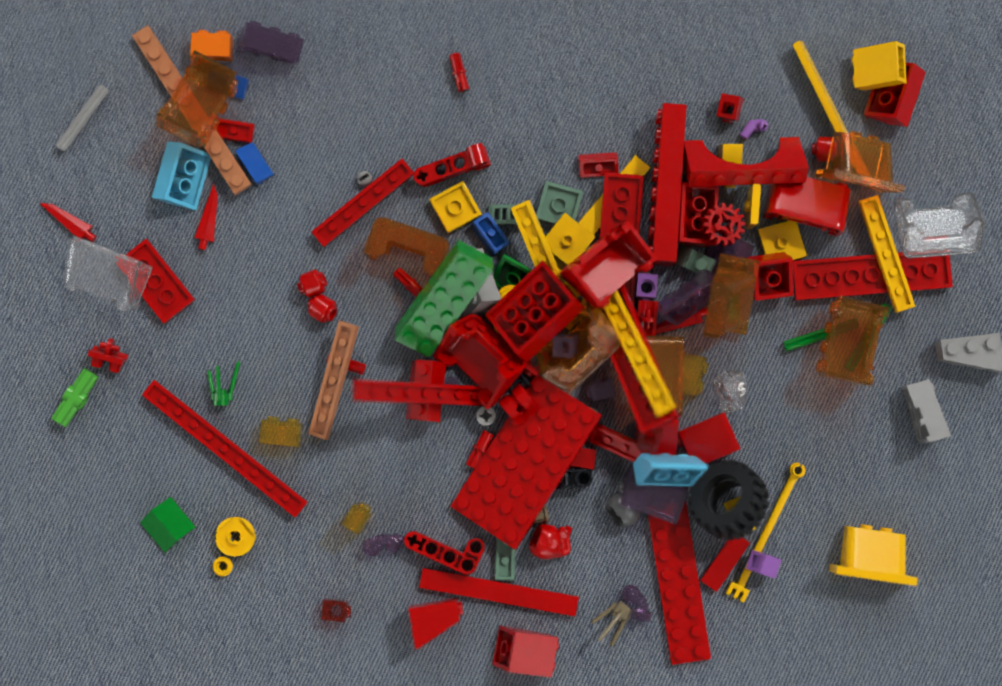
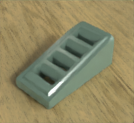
(507, 207)

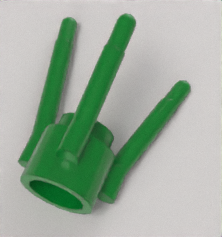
(219, 395)

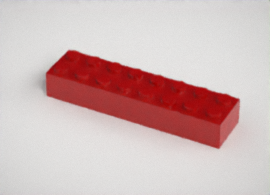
(668, 182)

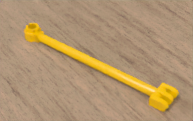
(793, 477)

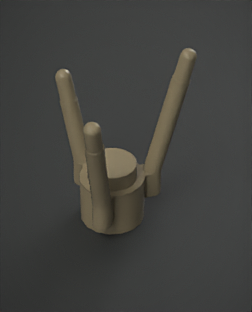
(620, 612)

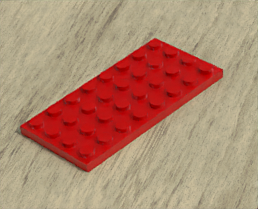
(526, 463)

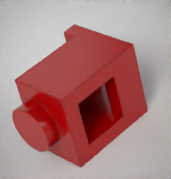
(725, 103)

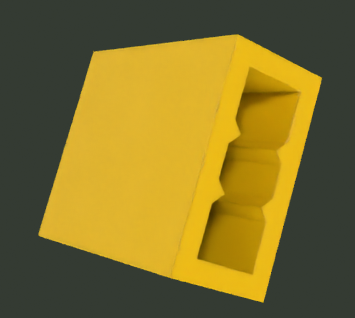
(879, 66)

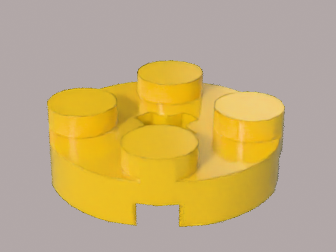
(235, 547)

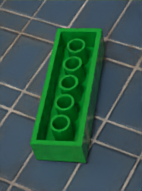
(443, 298)

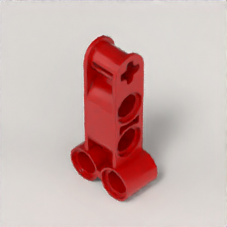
(474, 157)

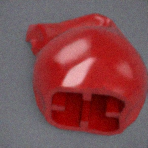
(550, 542)

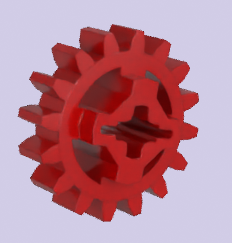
(726, 231)

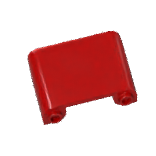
(810, 203)
(609, 264)
(481, 356)

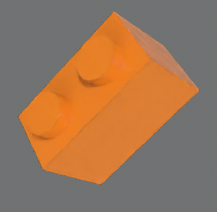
(213, 45)

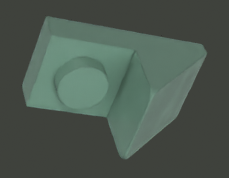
(694, 260)

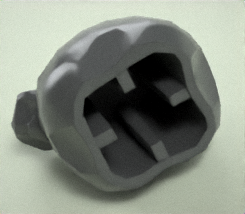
(621, 514)

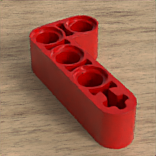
(442, 548)

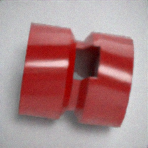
(517, 402)

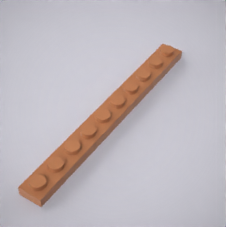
(171, 78)

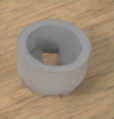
(367, 181)

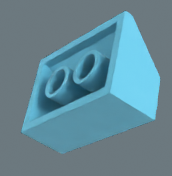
(181, 175)
(668, 469)

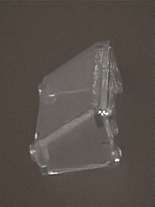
(940, 229)
(105, 273)

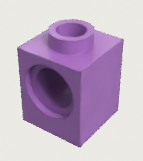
(650, 279)
(763, 564)

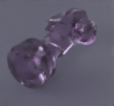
(374, 545)
(634, 596)

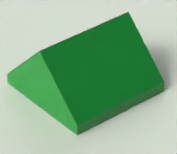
(509, 272)
(167, 524)

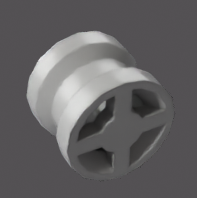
(487, 418)

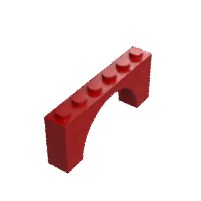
(706, 169)

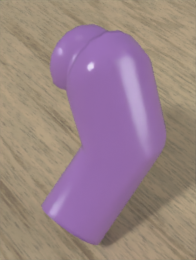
(754, 126)

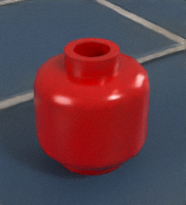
(822, 148)
(312, 283)
(322, 308)

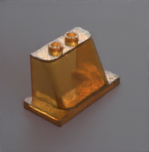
(861, 162)
(731, 296)

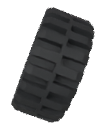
(743, 515)

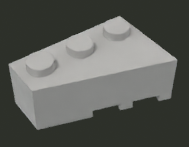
(484, 299)
(972, 351)
(925, 412)

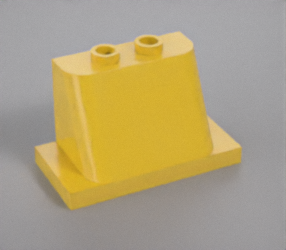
(873, 555)

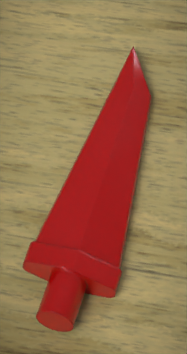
(70, 222)
(206, 228)
(694, 319)

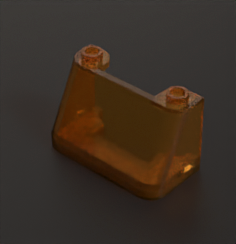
(595, 345)

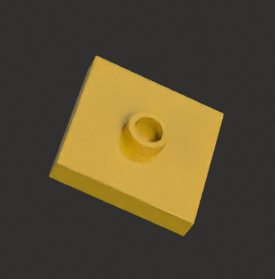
(752, 205)
(455, 207)
(782, 238)
(568, 239)

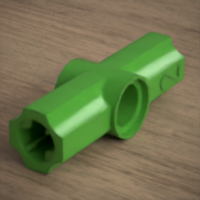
(75, 397)

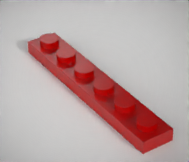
(363, 202)

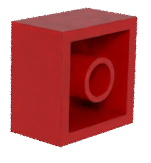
(774, 276)

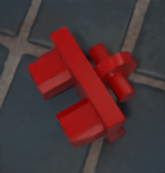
(647, 315)
(110, 353)

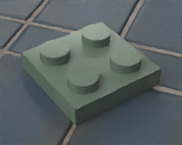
(558, 200)

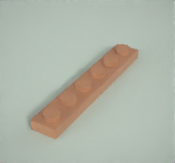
(333, 380)

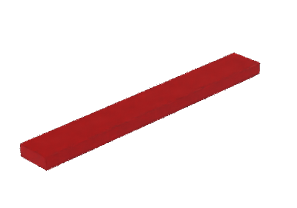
(415, 393)
(499, 592)

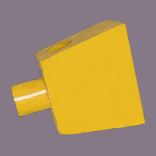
(730, 153)

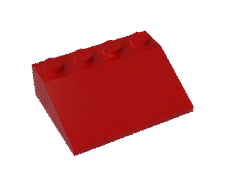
(534, 311)

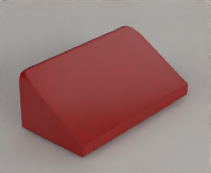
(597, 164)

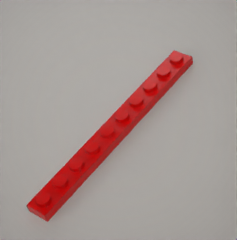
(225, 448)

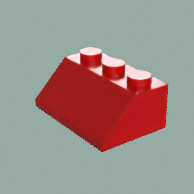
(896, 103)
(693, 208)
(426, 372)

